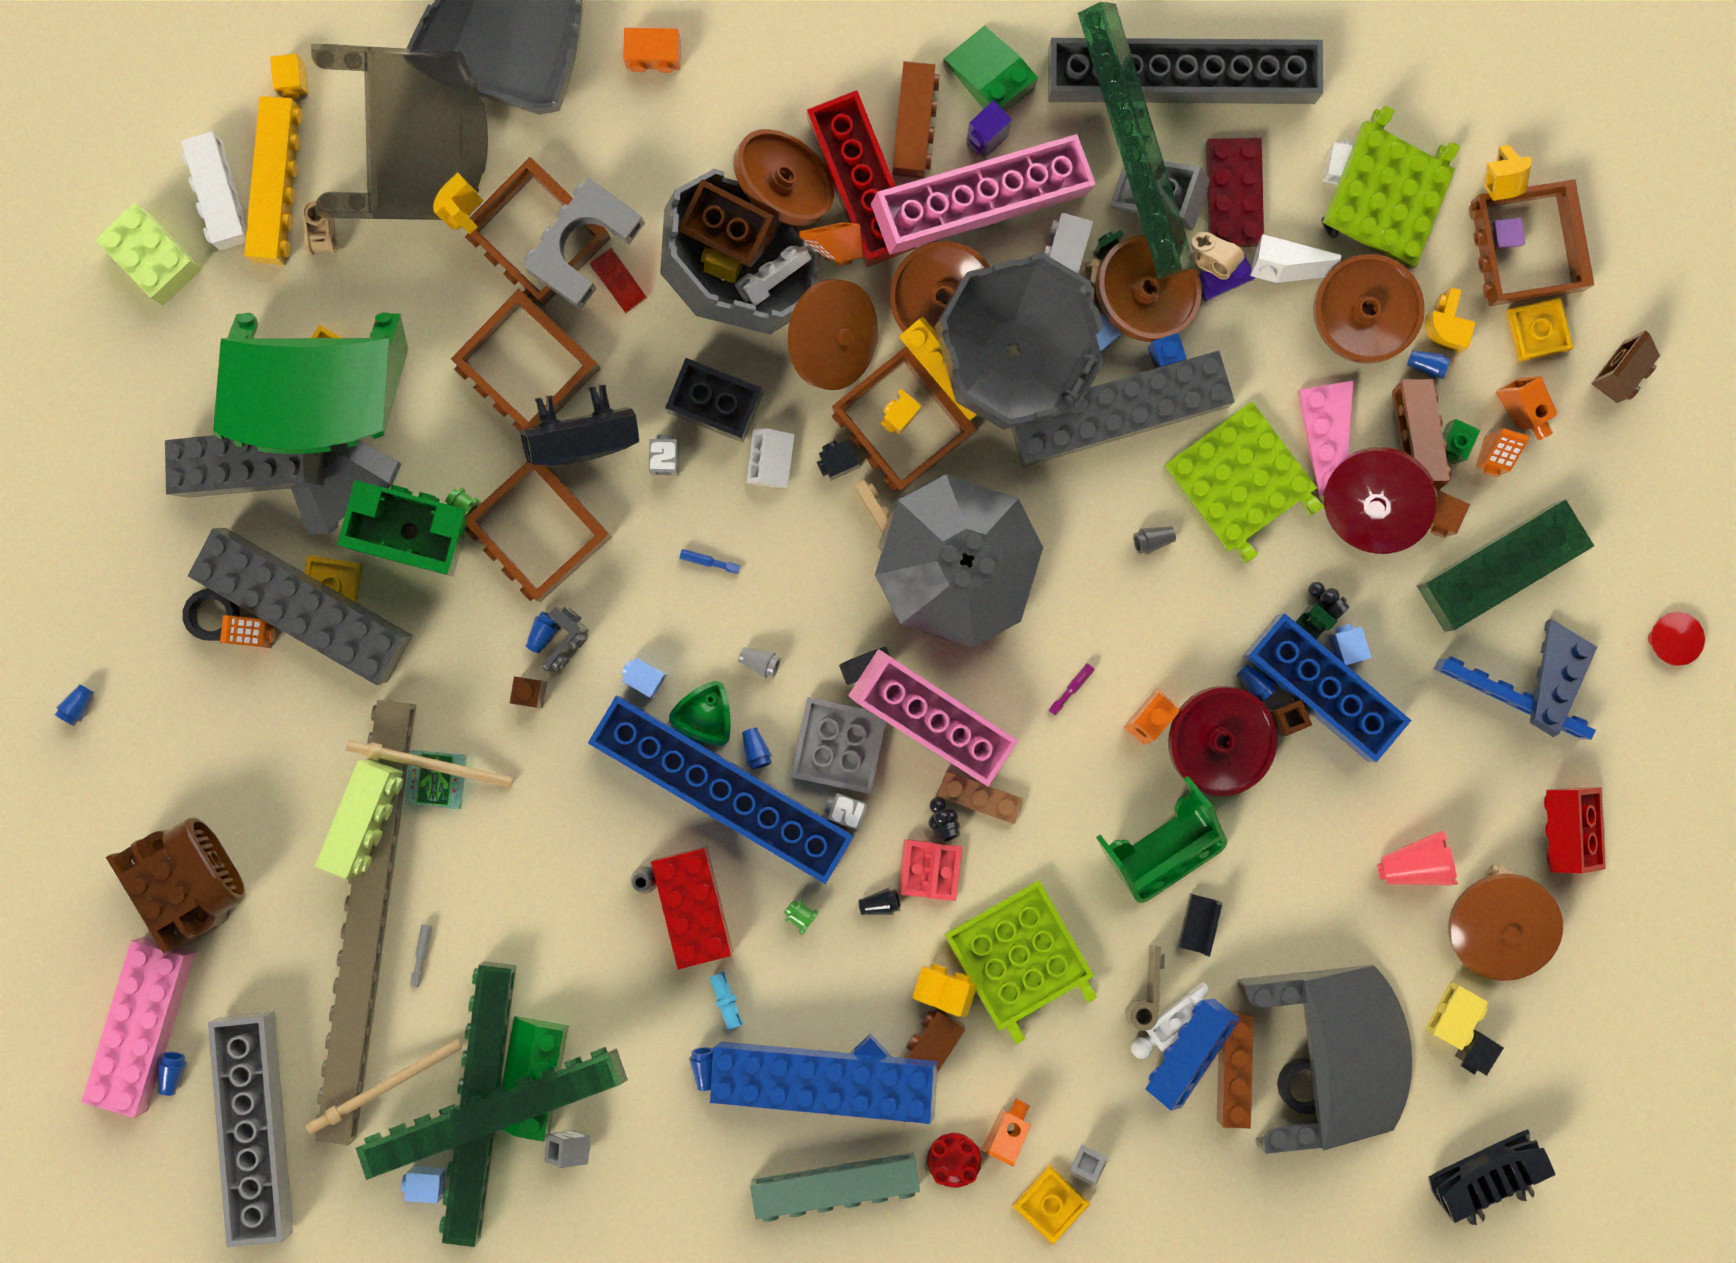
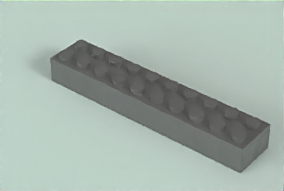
(1197, 70)

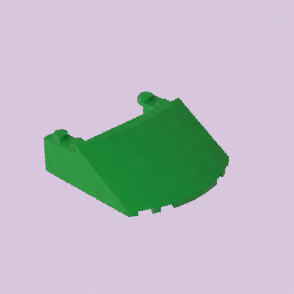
(307, 390)

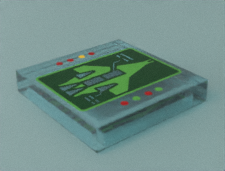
(433, 787)

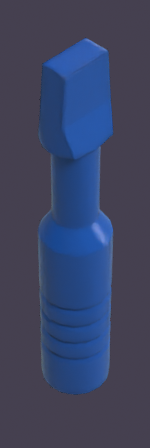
(708, 561)

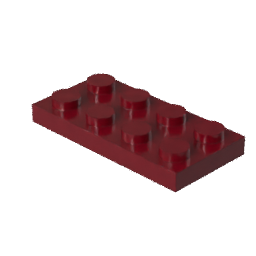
(1235, 190)

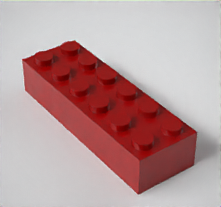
(855, 166)

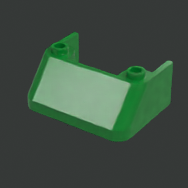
(1169, 850)

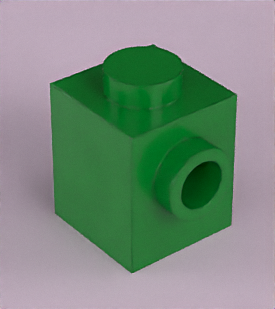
(1459, 440)

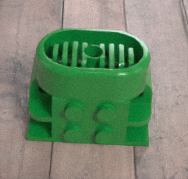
(379, 521)

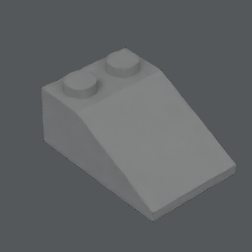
(1188, 186)

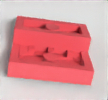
(930, 870)

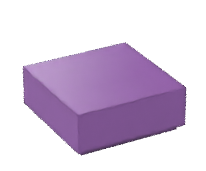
(1508, 233)

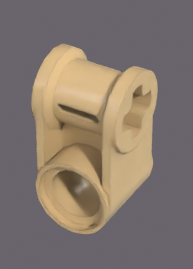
(318, 235)
(1216, 255)

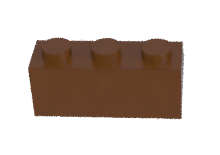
(728, 224)

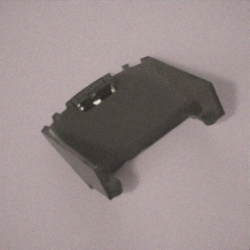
(419, 129)

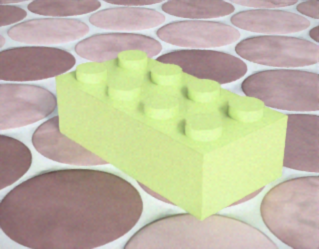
(360, 819)

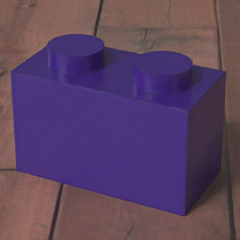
(988, 129)

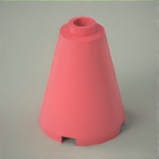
(1420, 863)

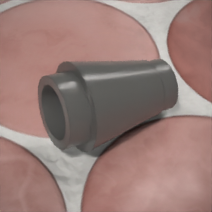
(1152, 539)
(648, 875)

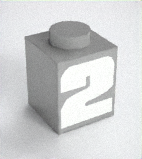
(664, 455)
(846, 810)
(567, 1149)

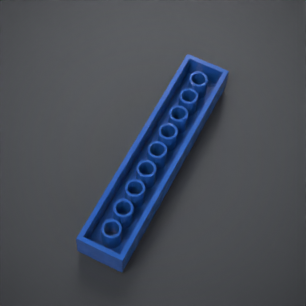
(721, 789)

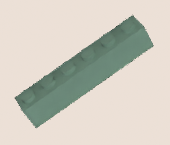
(835, 1186)

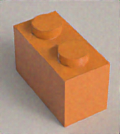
(652, 49)

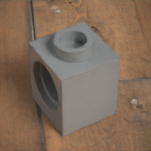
(1088, 1165)

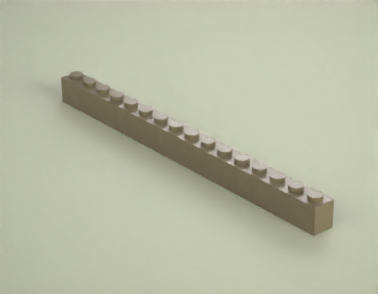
(363, 943)

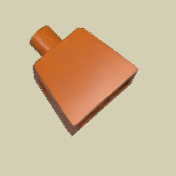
(1529, 405)
(1152, 717)
(1005, 1145)

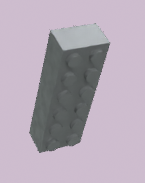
(218, 467)

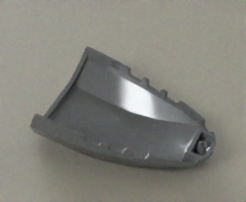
(512, 47)

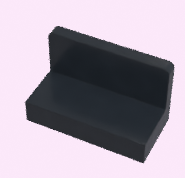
(1200, 924)

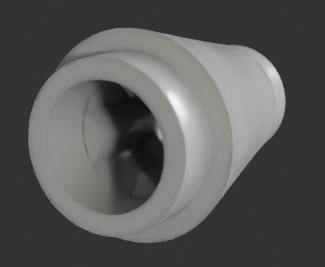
(760, 661)

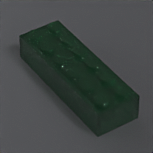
(1505, 565)

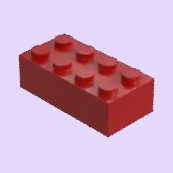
(692, 907)

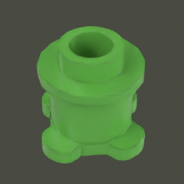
(462, 500)
(800, 915)

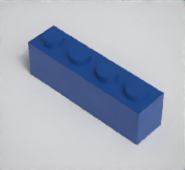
(1192, 1053)

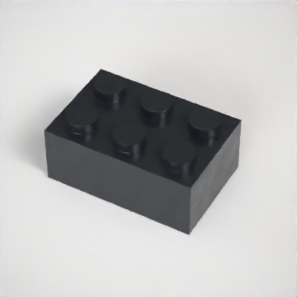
(714, 400)

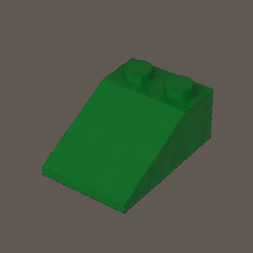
(991, 70)

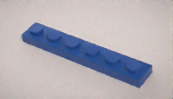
(1504, 692)

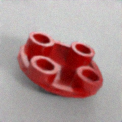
(1677, 638)
(954, 1160)

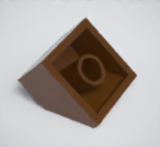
(1627, 368)

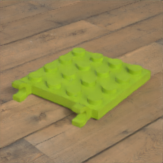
(1390, 191)
(1242, 479)
(1020, 957)

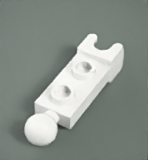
(756, 287)
(1169, 1023)

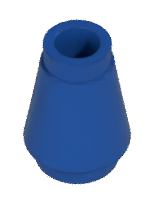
(1429, 363)
(541, 632)
(1256, 683)
(74, 705)
(756, 750)
(702, 1067)
(170, 1072)

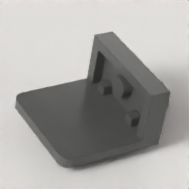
(576, 638)

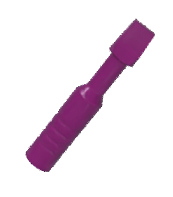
(1072, 688)

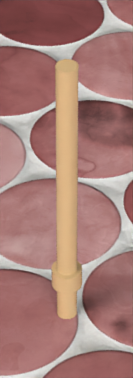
(376, 751)
(334, 1114)

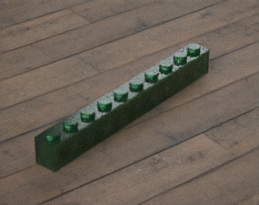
(1136, 139)
(482, 1073)
(491, 1114)

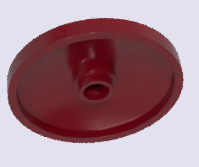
(1380, 500)
(1223, 740)

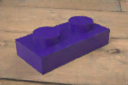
(1214, 286)

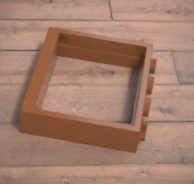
(500, 198)
(1573, 234)
(933, 388)
(562, 397)
(510, 569)

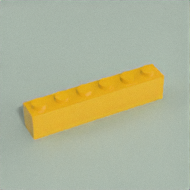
(273, 180)

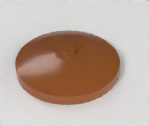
(783, 177)
(929, 279)
(1138, 300)
(1368, 308)
(832, 334)
(1505, 927)

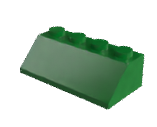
(531, 1049)

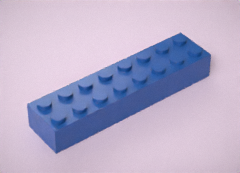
(824, 1082)

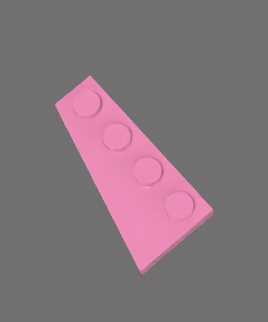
(1327, 428)

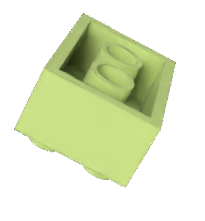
(148, 254)

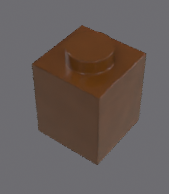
(528, 692)
(1290, 717)

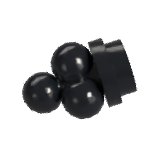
(1328, 599)
(943, 821)

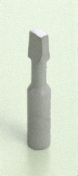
(421, 953)

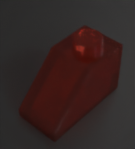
(618, 280)

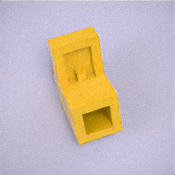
(1508, 175)
(456, 202)
(1447, 329)

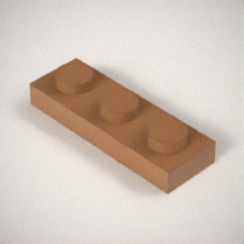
(979, 797)

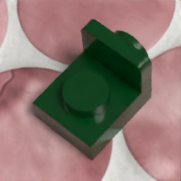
(1315, 620)

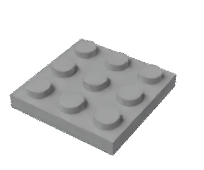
(838, 745)

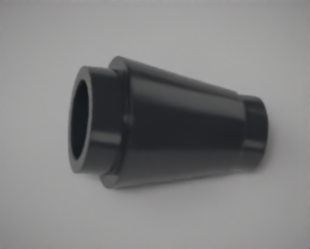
(880, 903)

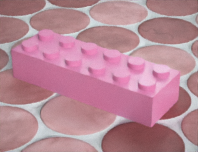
(932, 718)
(138, 1028)

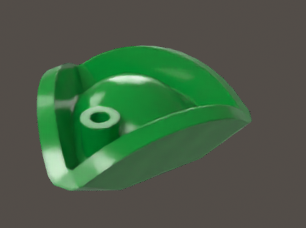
(704, 714)

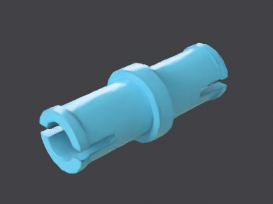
(726, 1000)

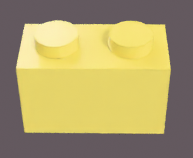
(1457, 1016)

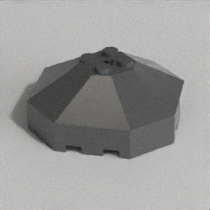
(719, 298)
(1041, 311)
(924, 552)

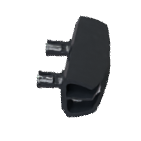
(579, 437)
(1490, 1177)

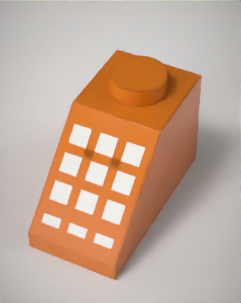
(835, 242)
(1501, 451)
(247, 631)

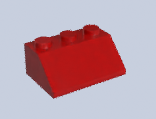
(1575, 830)

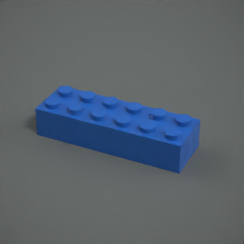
(1327, 688)

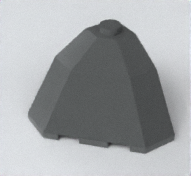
(326, 505)

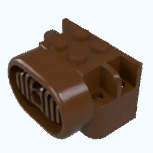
(179, 882)

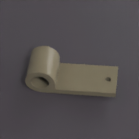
(1144, 1013)

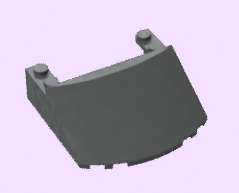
(1355, 1053)

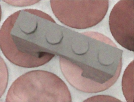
(589, 206)

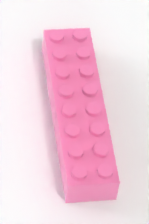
(982, 194)

